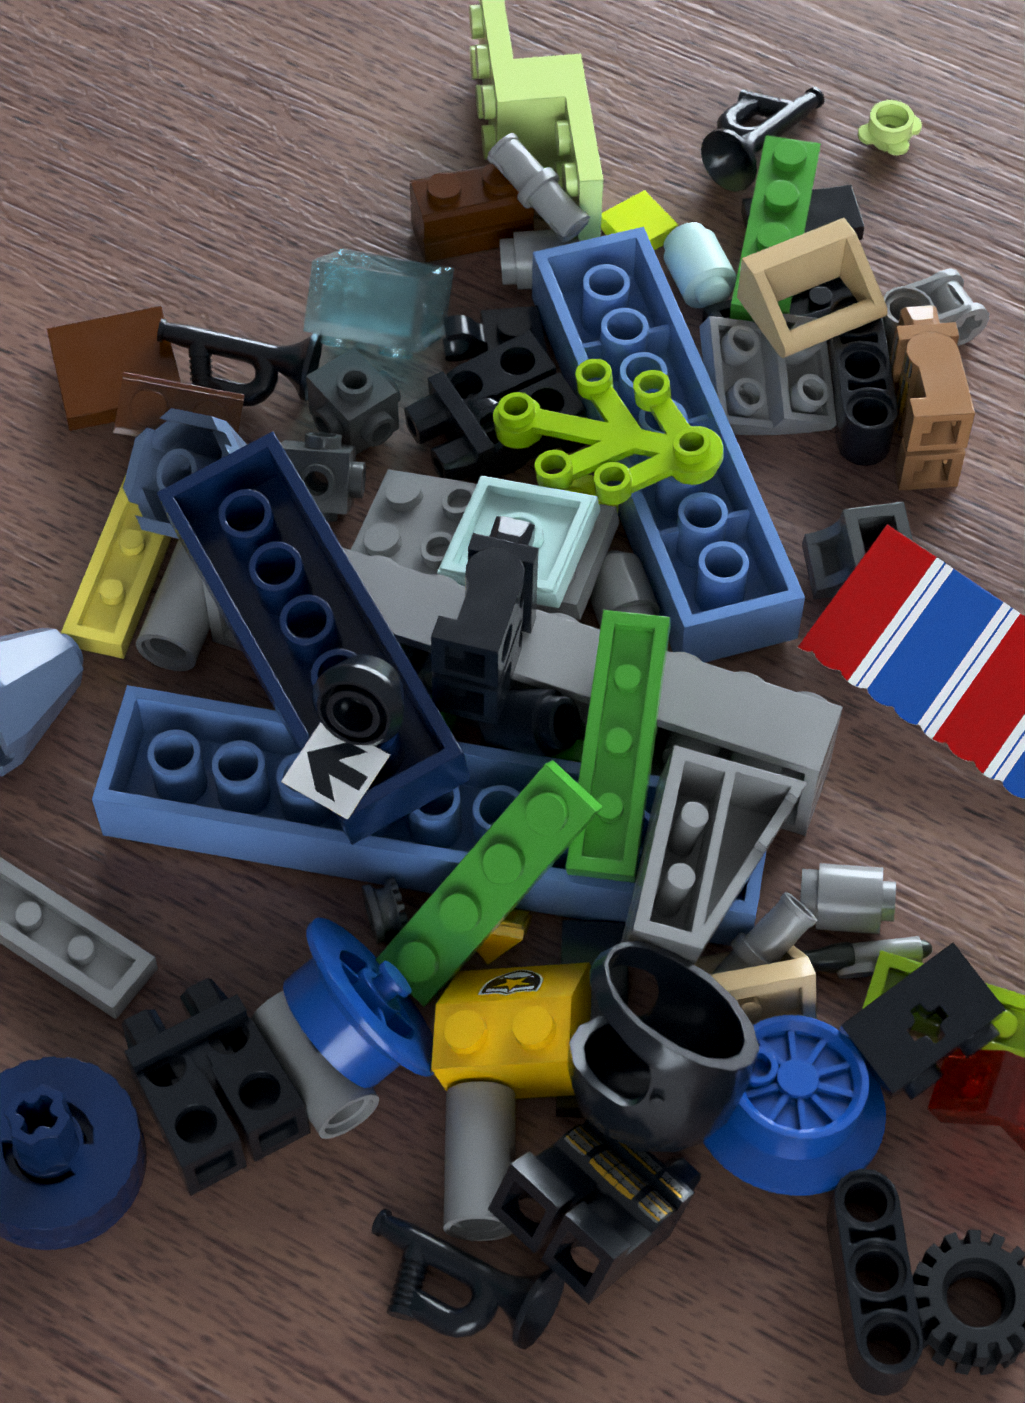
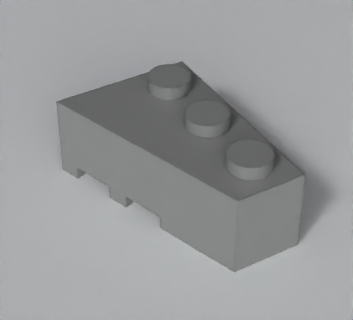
(702, 846)

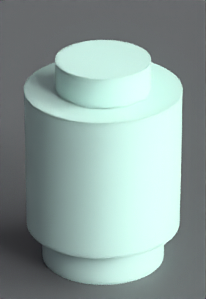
(698, 265)

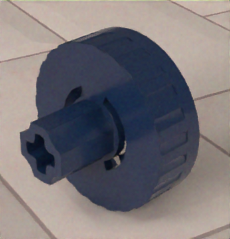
(45, 1115)

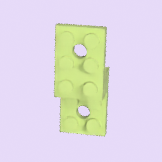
(542, 104)

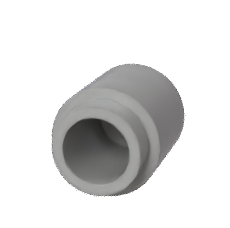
(518, 254)
(623, 586)
(848, 897)

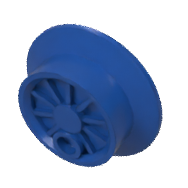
(357, 1008)
(804, 1113)

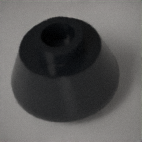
(360, 700)

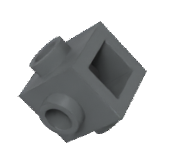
(354, 401)
(337, 462)

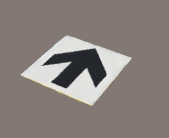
(335, 771)

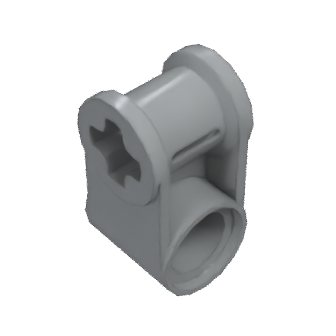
(951, 305)

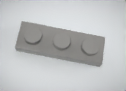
(70, 943)

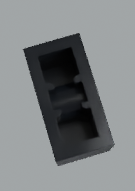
(941, 987)

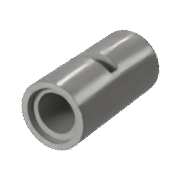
(177, 617)
(329, 1097)
(477, 1157)

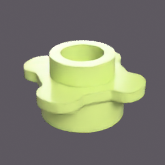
(890, 127)

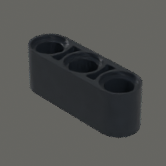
(862, 390)
(869, 1314)

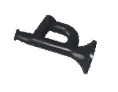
(732, 148)
(268, 360)
(524, 1299)

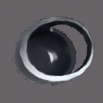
(663, 1074)

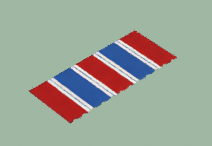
(932, 652)

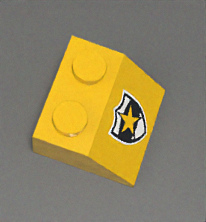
(511, 1027)

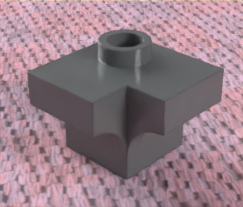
(840, 547)

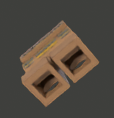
(931, 400)

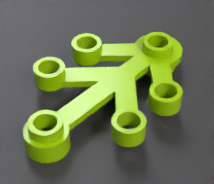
(682, 452)

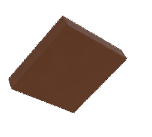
(96, 353)

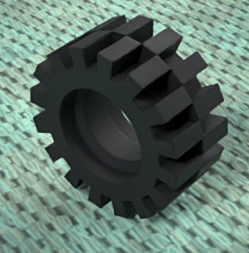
(942, 1330)

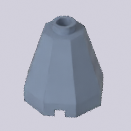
(170, 454)
(36, 681)

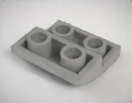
(762, 389)

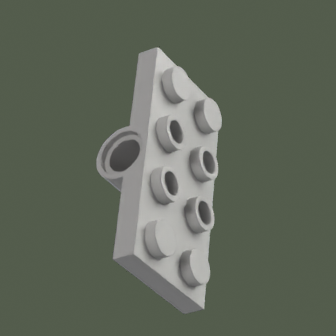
(420, 513)

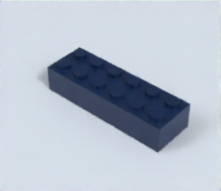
(303, 610)

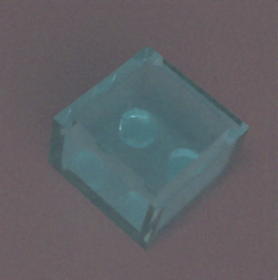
(377, 302)

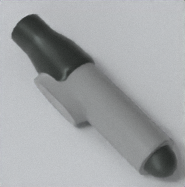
(860, 958)

